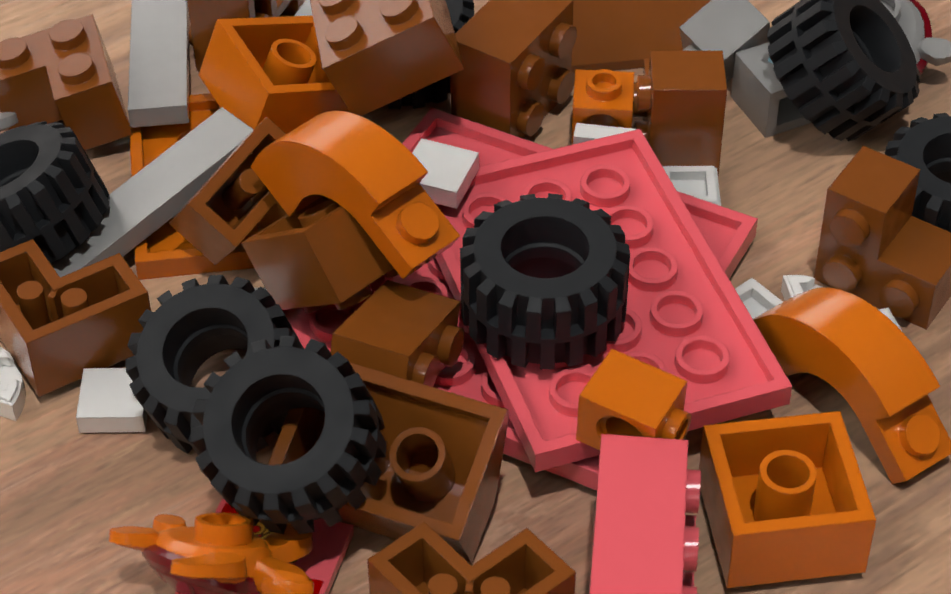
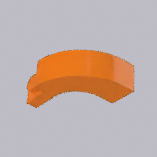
(366, 175)
(870, 366)

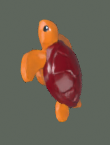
(220, 555)

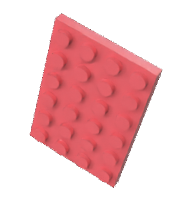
(678, 297)

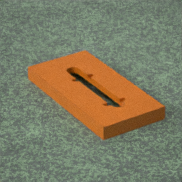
(166, 250)

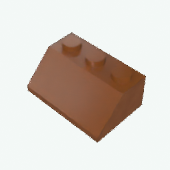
(625, 31)
(436, 466)

